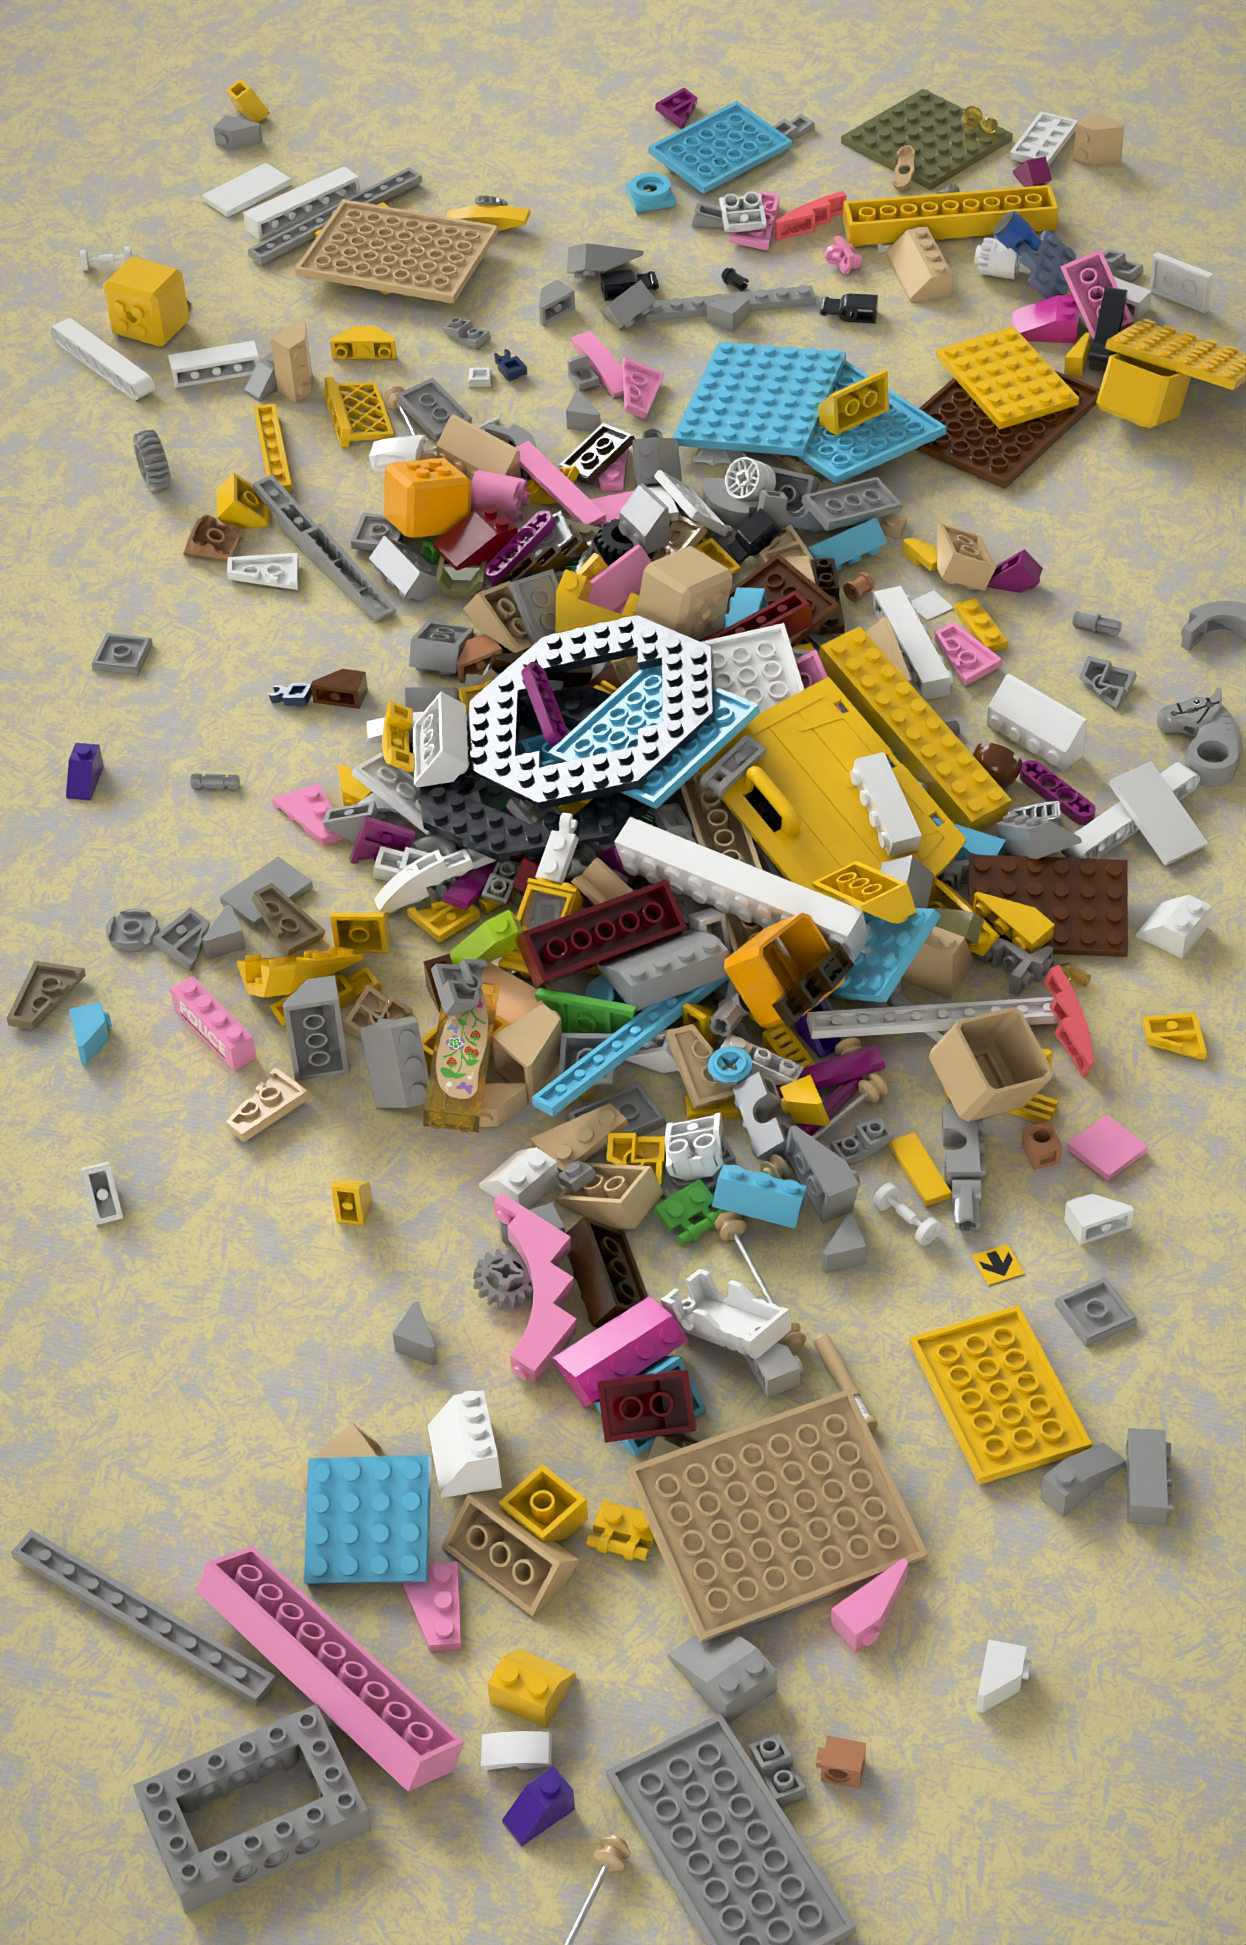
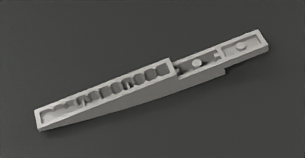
(323, 549)

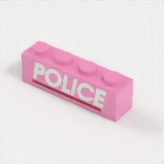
(213, 1023)

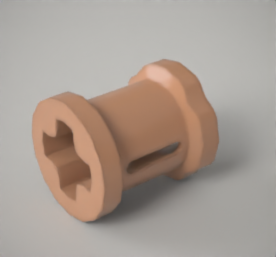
(855, 589)

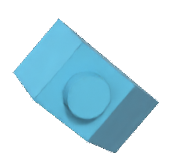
(90, 1029)

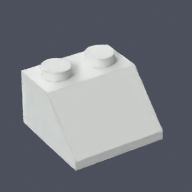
(1176, 925)
(523, 1177)

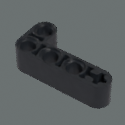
(1108, 325)

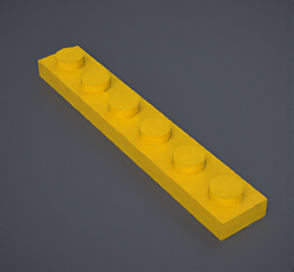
(272, 444)

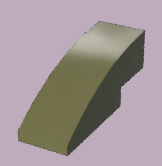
(961, 923)

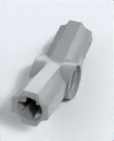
(729, 1012)

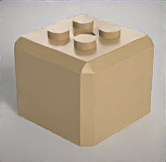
(685, 593)
(990, 1064)

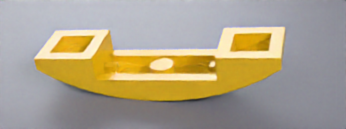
(396, 736)

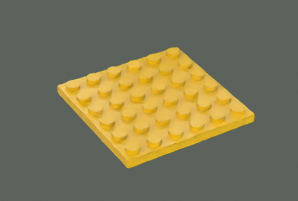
(1181, 353)

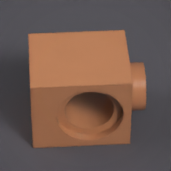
(1041, 1145)
(842, 1761)

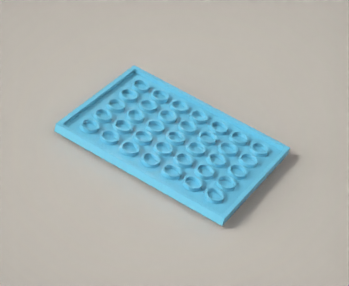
(760, 399)
(872, 441)

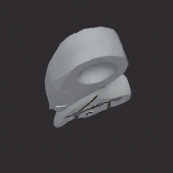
(1214, 737)

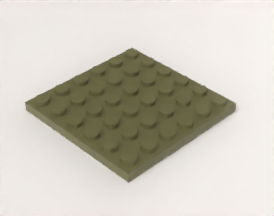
(933, 130)

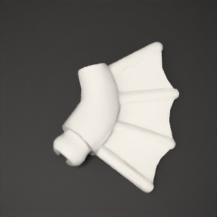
(717, 456)

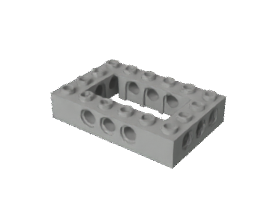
(266, 1848)

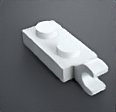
(559, 851)

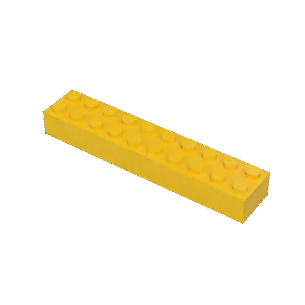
(947, 214)
(914, 731)

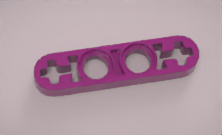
(539, 526)
(544, 703)
(1078, 810)

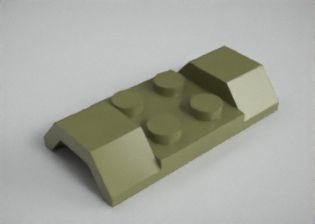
(460, 582)

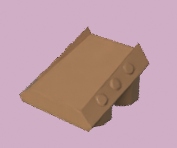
(212, 539)

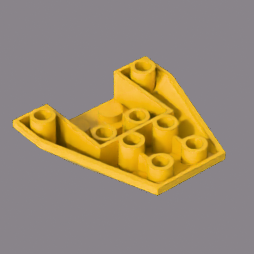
(286, 974)

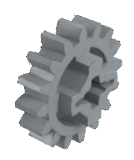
(502, 1279)

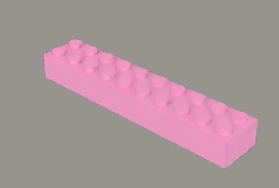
(331, 1668)

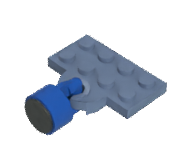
(1039, 254)

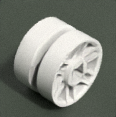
(747, 478)

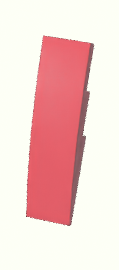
(806, 217)
(1072, 1026)

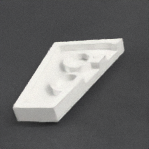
(269, 570)

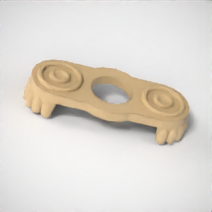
(906, 158)

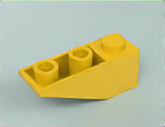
(1019, 922)

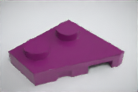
(677, 107)
(380, 833)

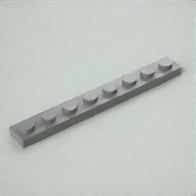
(758, 300)

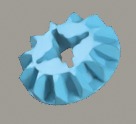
(730, 1055)

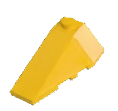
(947, 898)

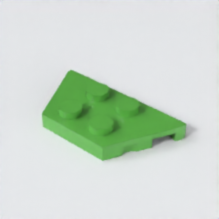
(586, 1014)

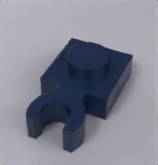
(510, 367)
(295, 694)

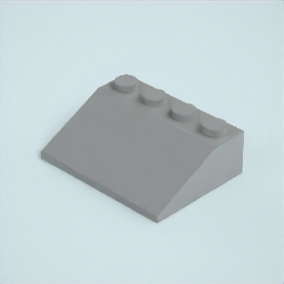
(666, 968)

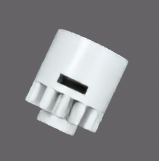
(997, 260)

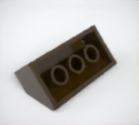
(604, 1270)

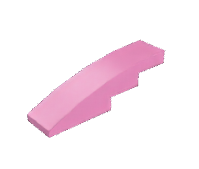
(601, 362)

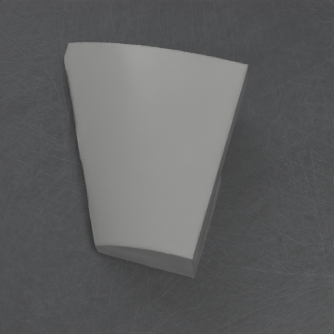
(1107, 680)
(459, 985)

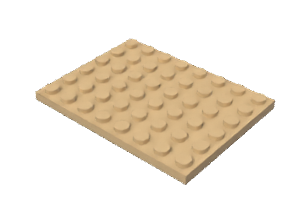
(397, 251)
(775, 1514)

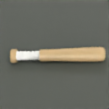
(840, 1374)

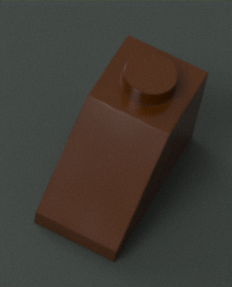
(341, 688)

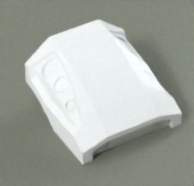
(742, 212)
(394, 451)
(694, 1147)

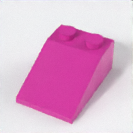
(1048, 320)

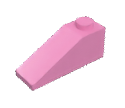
(865, 1612)

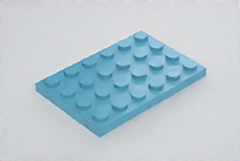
(720, 147)

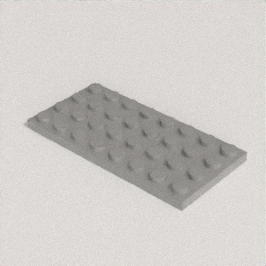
(727, 1843)

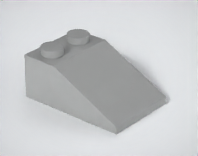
(592, 258)
(438, 647)
(828, 1178)
(726, 1673)

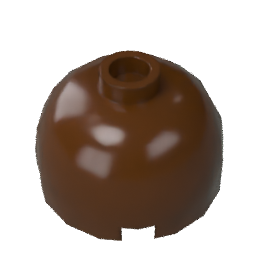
(998, 763)

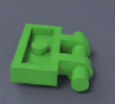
(685, 1205)

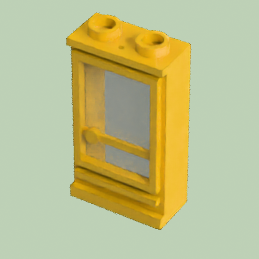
(540, 905)

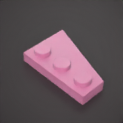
(639, 387)

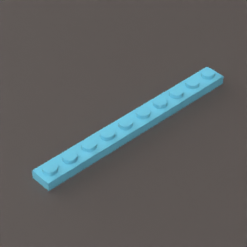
(616, 1050)

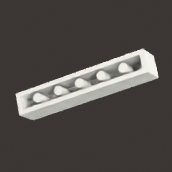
(301, 203)
(918, 651)

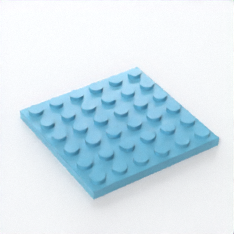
(639, 705)

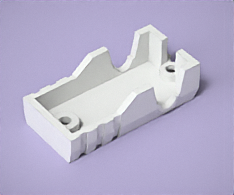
(732, 1321)

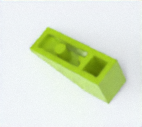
(490, 939)

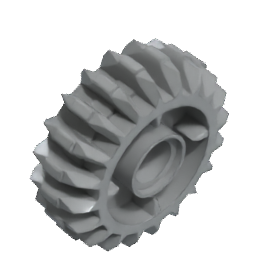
(151, 460)

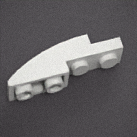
(411, 882)

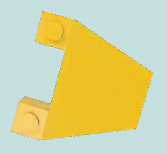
(575, 611)

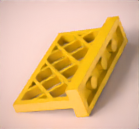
(341, 413)

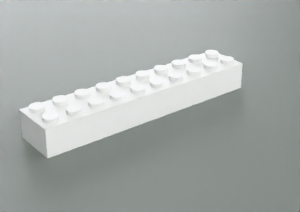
(735, 885)

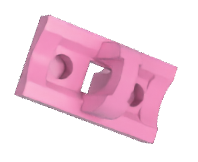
(841, 249)

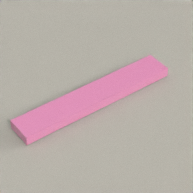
(559, 486)

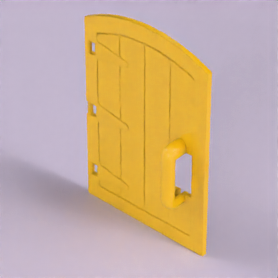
(811, 789)

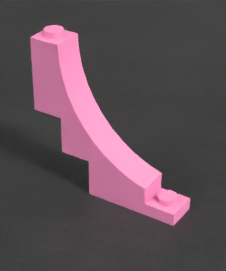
(542, 1251)

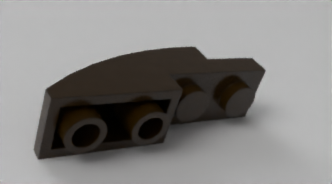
(827, 579)

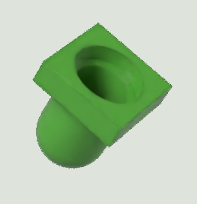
(430, 552)

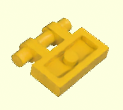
(625, 1524)

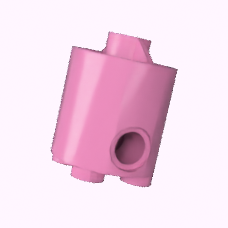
(502, 490)

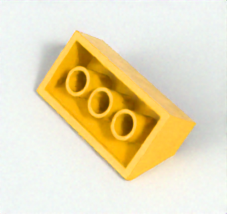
(869, 891)

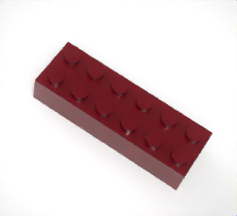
(600, 933)

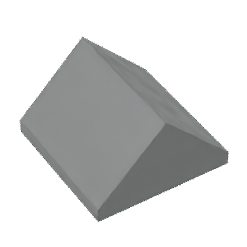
(915, 874)

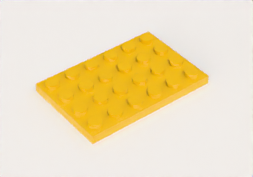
(1007, 377)
(999, 1394)

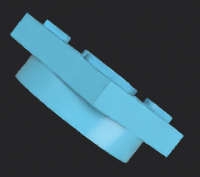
(646, 201)

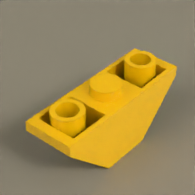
(363, 343)

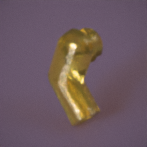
(1075, 974)

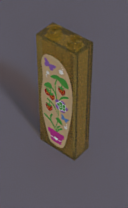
(461, 1065)

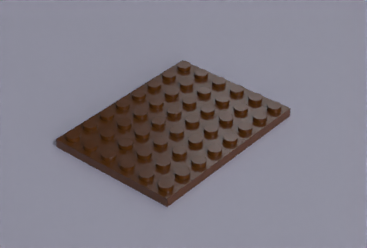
(994, 453)

